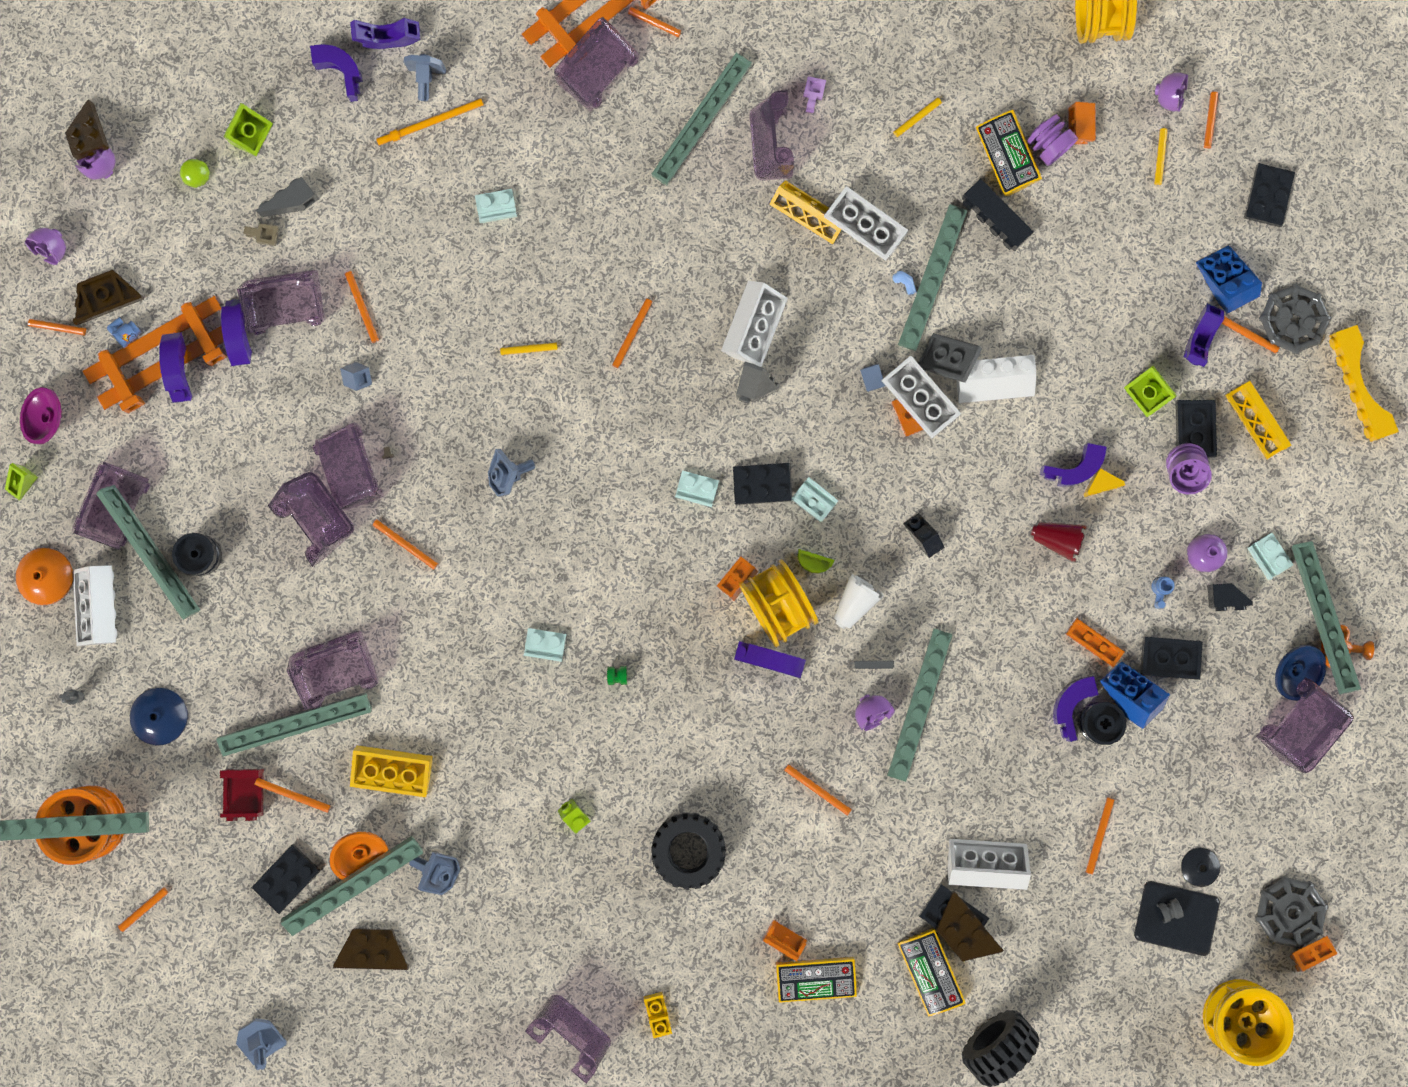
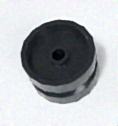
(189, 562)
(1113, 726)

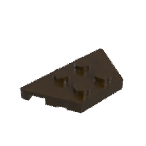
(86, 133)
(102, 296)
(965, 932)
(371, 950)

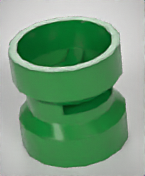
(621, 673)

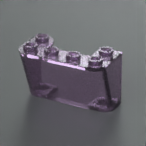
(576, 1029)

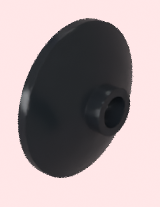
(1191, 867)

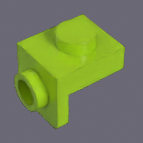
(573, 816)

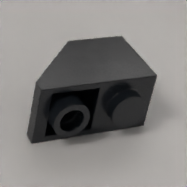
(924, 535)
(1227, 595)

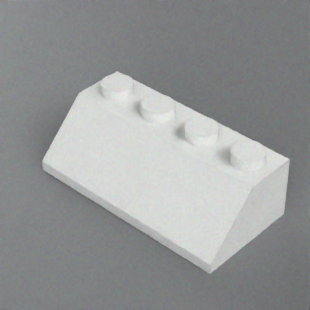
(866, 223)
(754, 323)
(999, 379)
(921, 397)
(94, 605)
(988, 864)

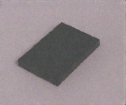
(949, 357)
(871, 664)

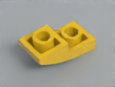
(657, 1015)

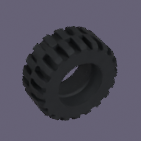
(669, 869)
(1000, 1048)

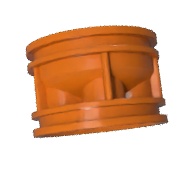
(59, 848)

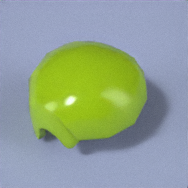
(194, 173)

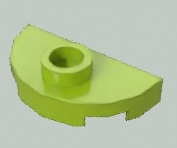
(814, 563)

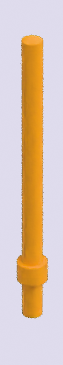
(395, 134)

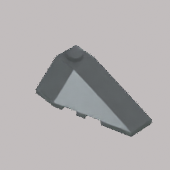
(755, 384)

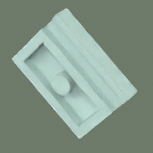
(495, 206)
(697, 488)
(814, 499)
(1270, 556)
(544, 644)

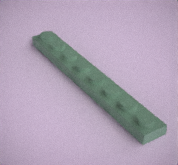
(701, 119)
(932, 277)
(148, 551)
(1326, 618)
(919, 705)
(294, 724)
(74, 826)
(351, 886)

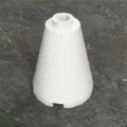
(856, 601)

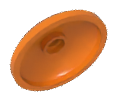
(54, 579)
(345, 858)

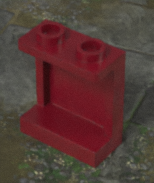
(241, 794)

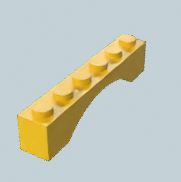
(1348, 348)

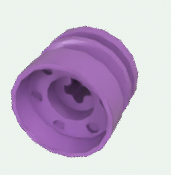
(1052, 140)
(1188, 468)

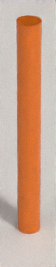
(361, 306)
(632, 332)
(1250, 335)
(405, 544)
(817, 789)
(292, 795)
(1099, 836)

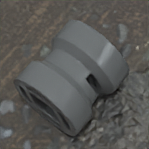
(1171, 910)

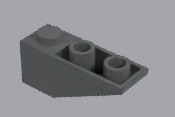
(294, 198)

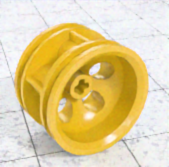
(1105, 18)
(778, 602)
(1275, 1013)

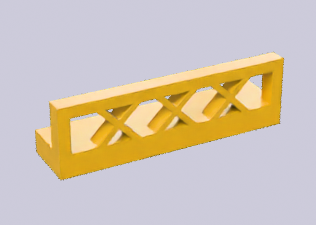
(809, 205)
(1265, 417)

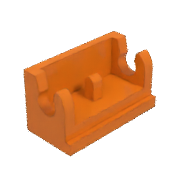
(1082, 121)
(739, 572)
(784, 940)
(1313, 954)

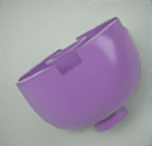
(1172, 90)
(98, 165)
(45, 243)
(1207, 553)
(872, 711)

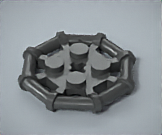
(1305, 323)
(1280, 911)

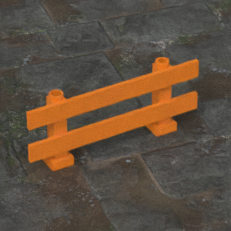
(550, 21)
(111, 363)

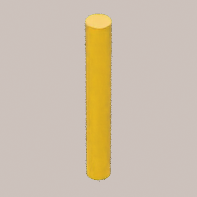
(917, 117)
(1160, 156)
(528, 348)

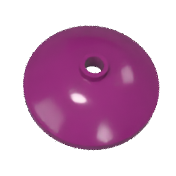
(40, 415)

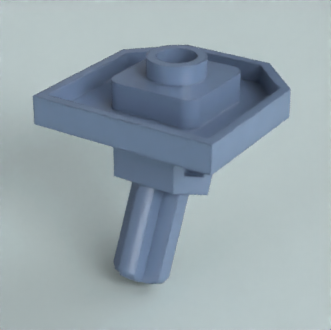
(424, 67)
(504, 473)
(438, 873)
(259, 1040)

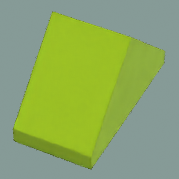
(19, 480)

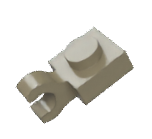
(264, 234)

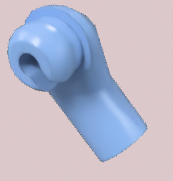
(907, 280)

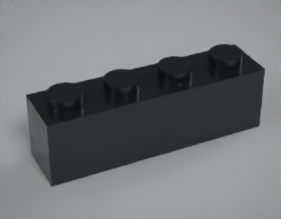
(997, 215)

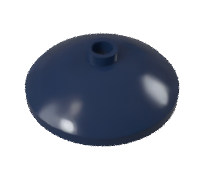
(1295, 666)
(170, 713)

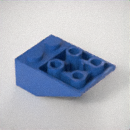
(1229, 279)
(1135, 694)

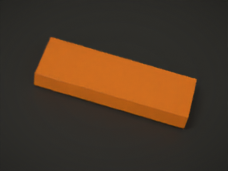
(1094, 642)

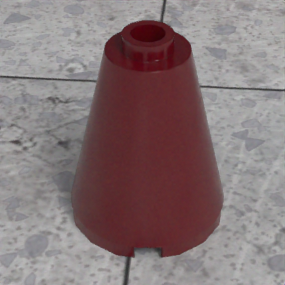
(1060, 538)

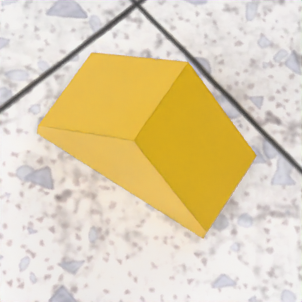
(1102, 482)

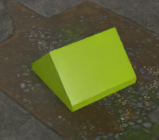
(247, 130)
(1150, 391)

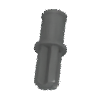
(72, 696)

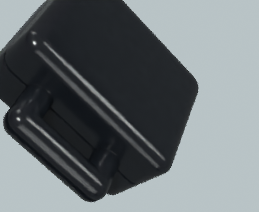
(1188, 934)

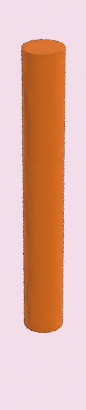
(655, 22)
(1210, 120)
(56, 327)
(143, 909)

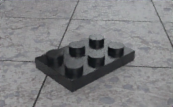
(1269, 195)
(1197, 424)
(762, 483)
(1171, 658)
(286, 879)
(938, 901)

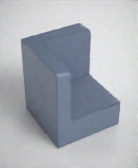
(356, 376)
(872, 377)

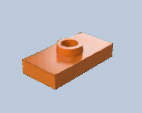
(907, 422)

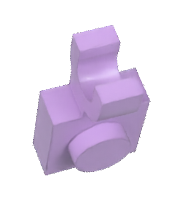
(813, 90)

